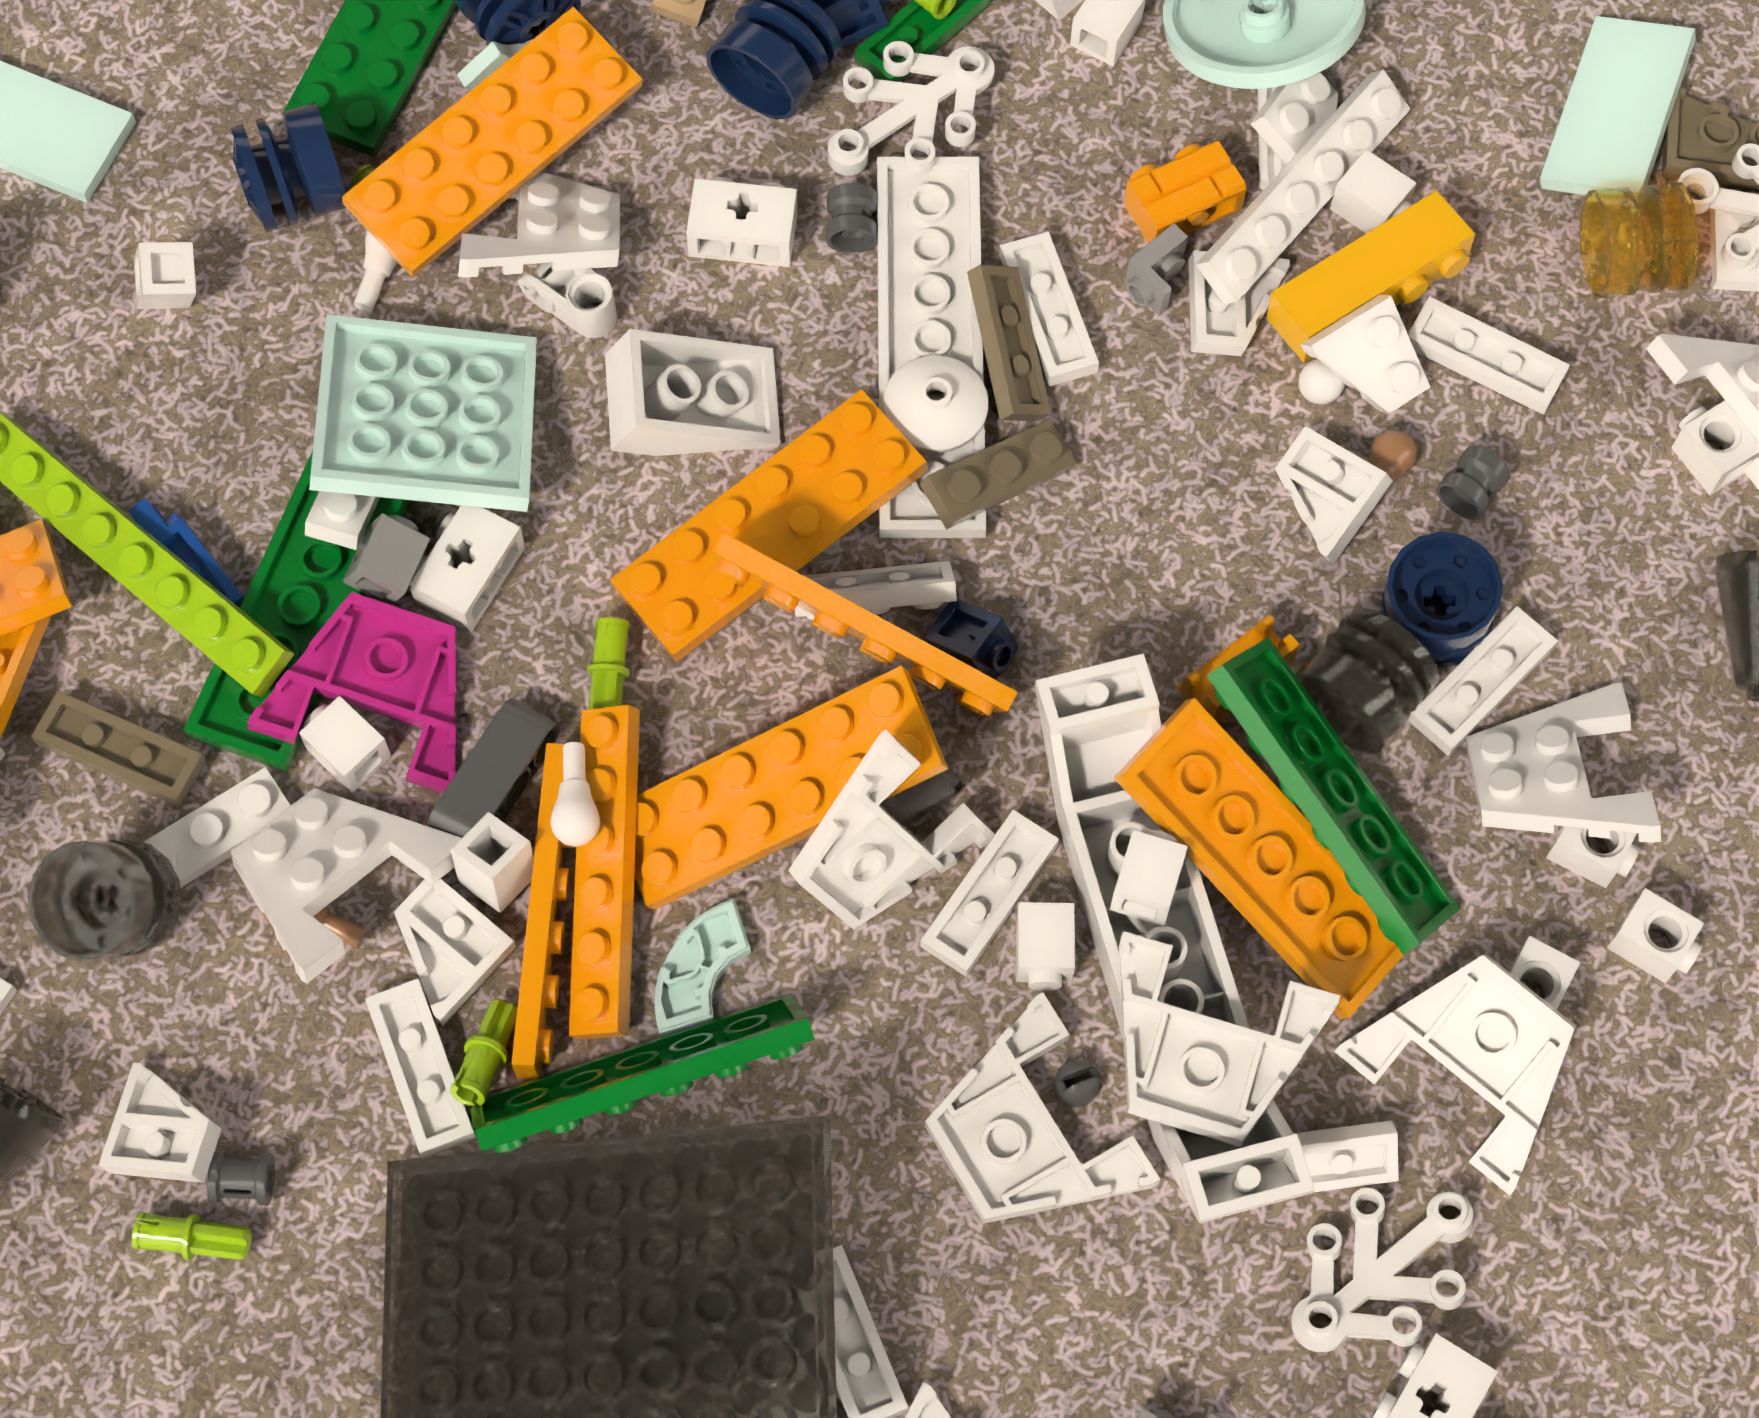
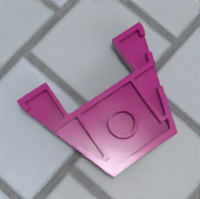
(382, 664)

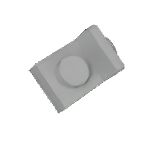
(1155, 266)

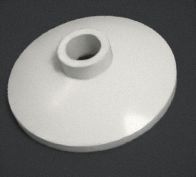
(941, 423)

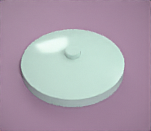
(1260, 40)

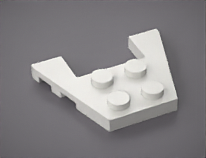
(557, 225)
(1727, 365)
(1534, 776)
(319, 853)
(863, 856)
(1489, 1036)
(1200, 1068)
(1008, 1144)

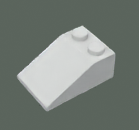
(689, 395)

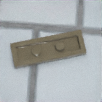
(1009, 343)
(997, 473)
(118, 748)

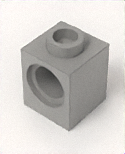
(386, 558)

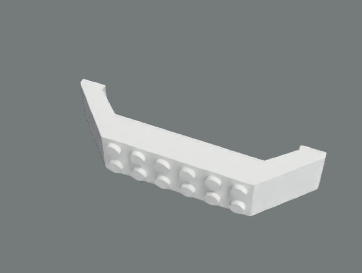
(1090, 731)

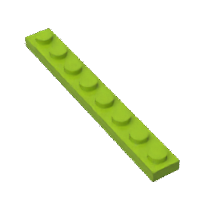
(139, 561)

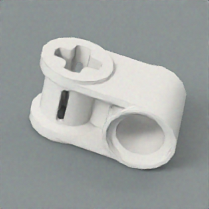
(567, 293)

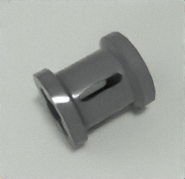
(241, 1178)

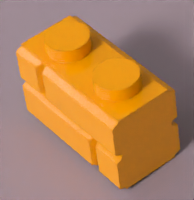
(1187, 191)

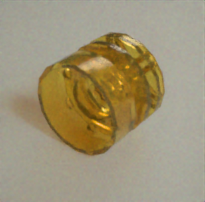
(1638, 239)

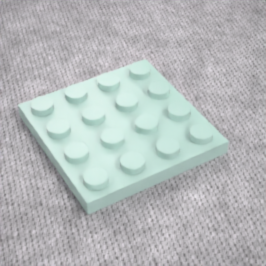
(424, 413)

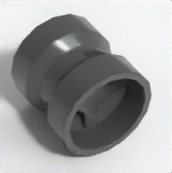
(852, 213)
(1475, 479)

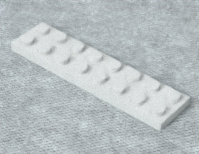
(927, 307)

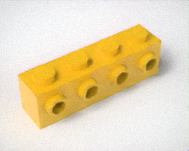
(1389, 260)

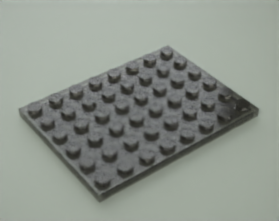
(615, 1278)

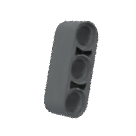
(495, 769)

